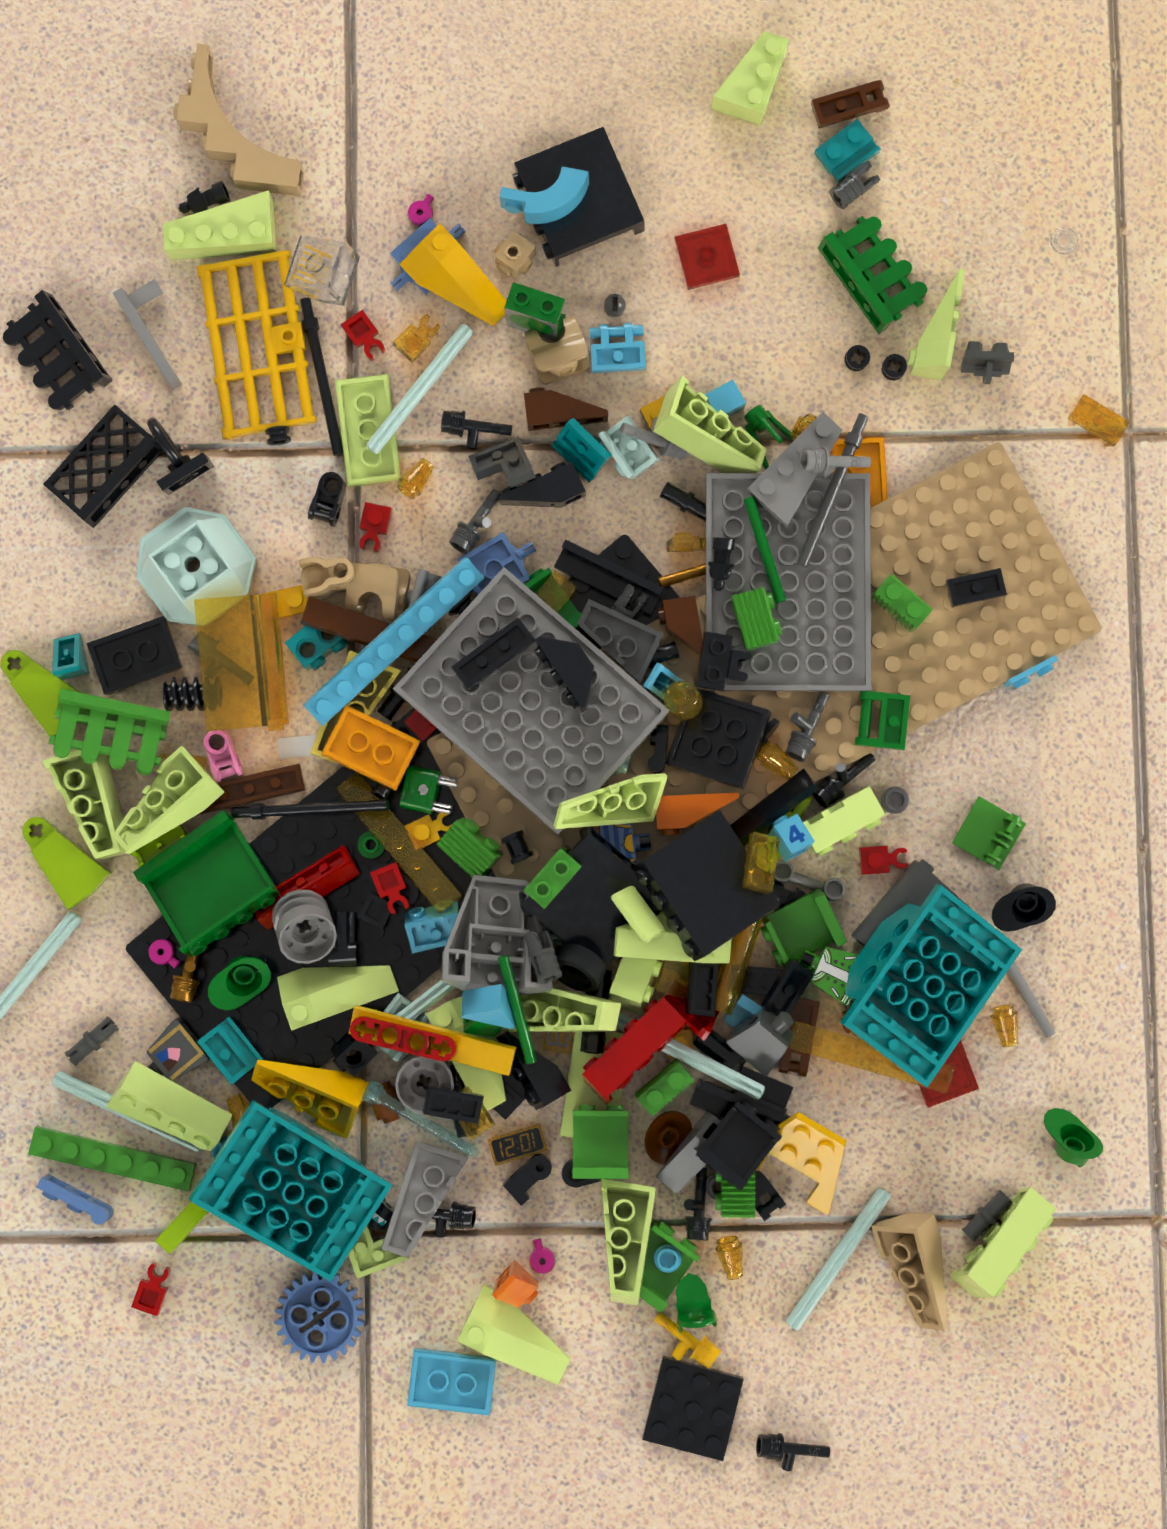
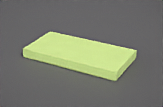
(362, 409)
(581, 1092)

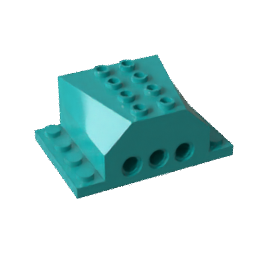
(925, 981)
(291, 1189)

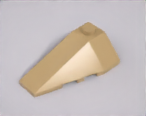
(915, 1254)

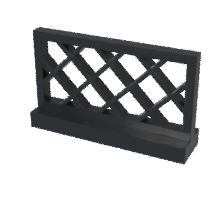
(116, 483)

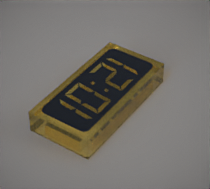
(517, 1144)

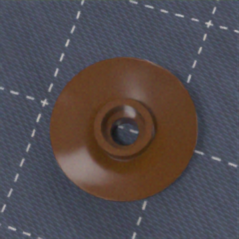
(666, 1135)

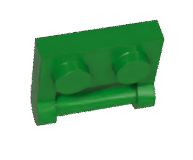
(892, 720)

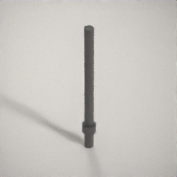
(852, 442)

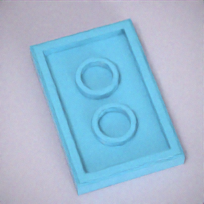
(451, 1381)

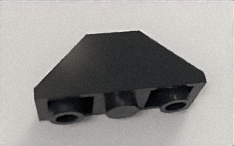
(569, 668)

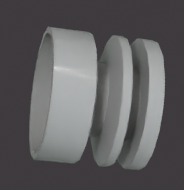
(303, 926)
(407, 1074)

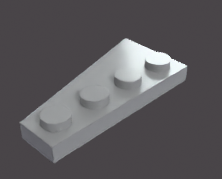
(783, 482)
(424, 1186)

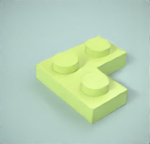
(368, 1257)

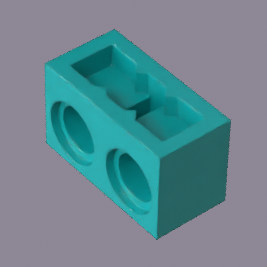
(322, 647)

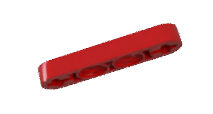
(403, 1041)

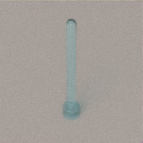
(376, 1094)

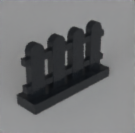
(67, 360)

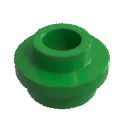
(376, 852)

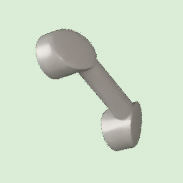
(832, 888)

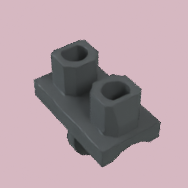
(987, 363)

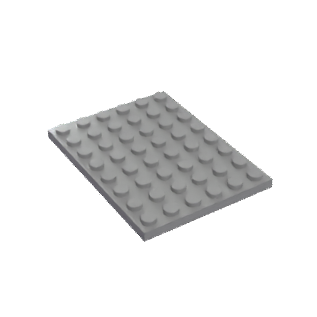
(826, 604)
(518, 716)

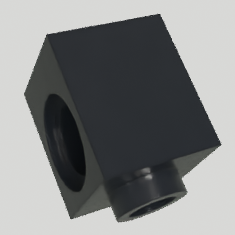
(356, 1062)

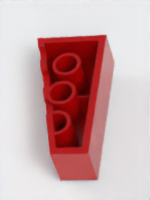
(633, 1049)

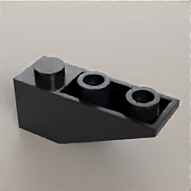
(553, 489)
(540, 1080)

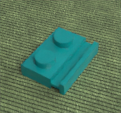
(847, 150)
(581, 449)
(229, 1050)

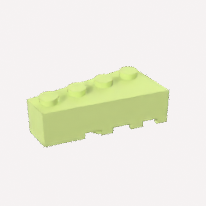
(90, 799)
(568, 1012)
(627, 1230)

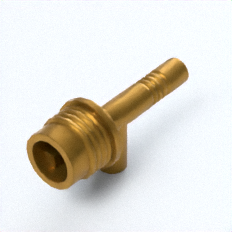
(184, 986)

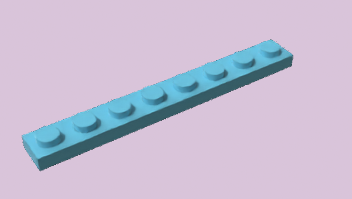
(393, 641)

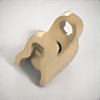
(559, 359)
(321, 576)
(386, 581)

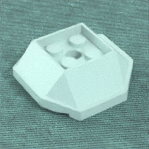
(187, 536)

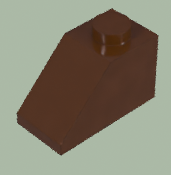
(682, 621)

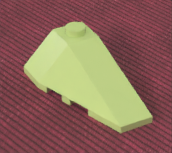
(935, 348)
(663, 947)

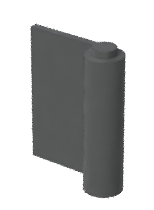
(910, 888)

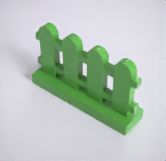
(98, 709)

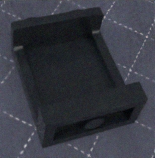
(739, 1144)

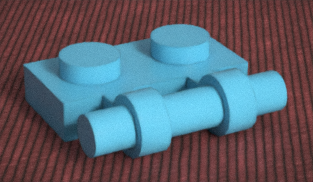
(617, 356)

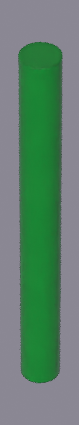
(764, 549)
(517, 1009)

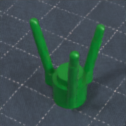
(761, 420)

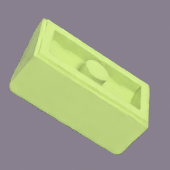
(638, 914)

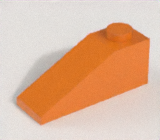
(681, 811)
(515, 1286)

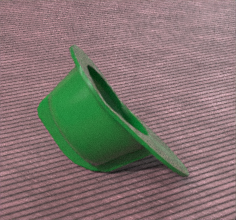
(238, 982)
(1072, 1138)

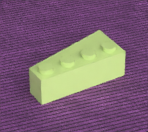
(225, 230)
(705, 433)
(635, 983)
(169, 1107)
(1005, 1245)

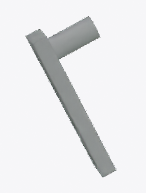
(129, 304)

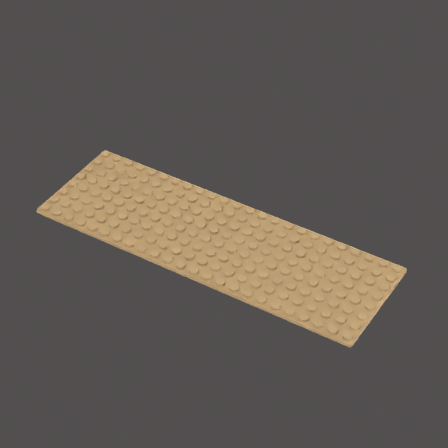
(935, 531)

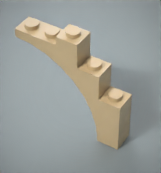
(253, 167)

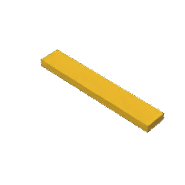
(471, 1049)

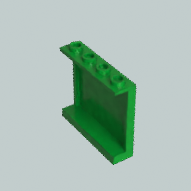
(208, 883)

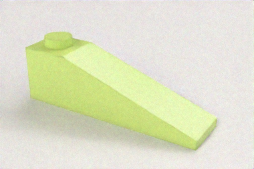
(174, 797)
(620, 803)
(326, 991)
(478, 1080)
(511, 1338)

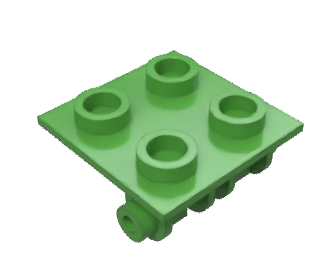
(989, 833)

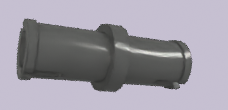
(91, 1041)
(987, 1215)

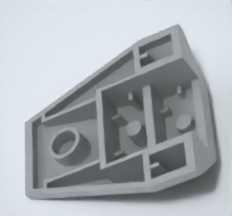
(487, 928)

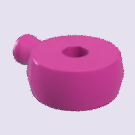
(420, 206)
(168, 955)
(537, 1254)

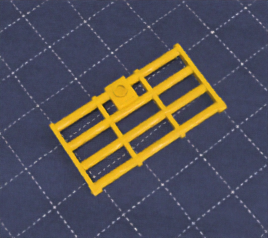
(277, 341)

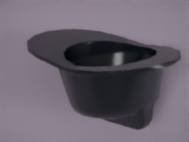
(1023, 907)

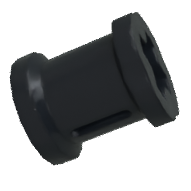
(517, 847)

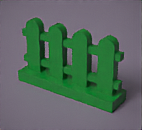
(859, 280)

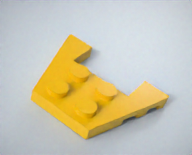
(812, 1152)

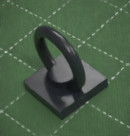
(182, 467)

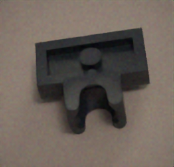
(719, 662)

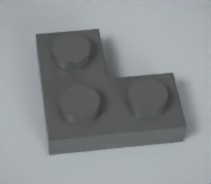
(503, 457)

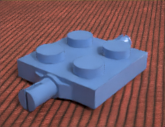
(409, 244)
(495, 555)

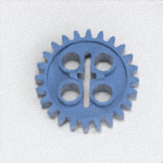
(334, 1335)

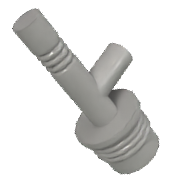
(666, 447)
(819, 461)

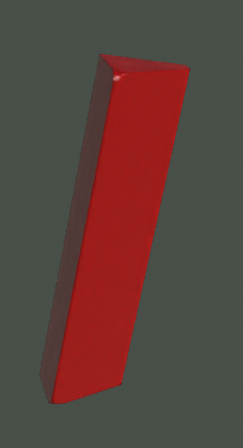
(319, 877)

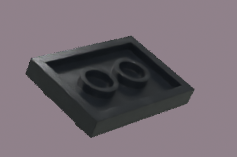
(134, 655)

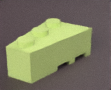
(752, 82)
(843, 820)

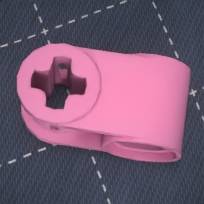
(223, 756)

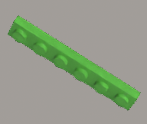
(112, 1158)

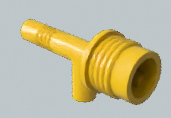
(704, 1351)

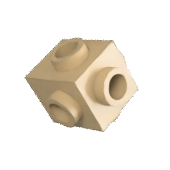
(514, 255)

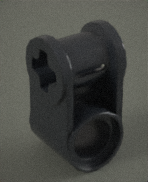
(327, 501)

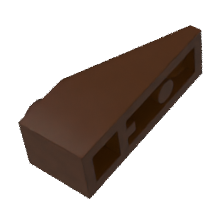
(554, 410)

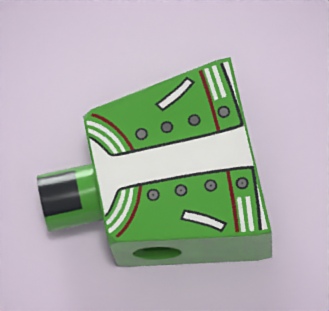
(830, 971)

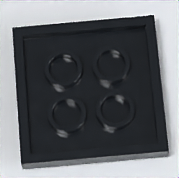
(720, 740)
(692, 1408)

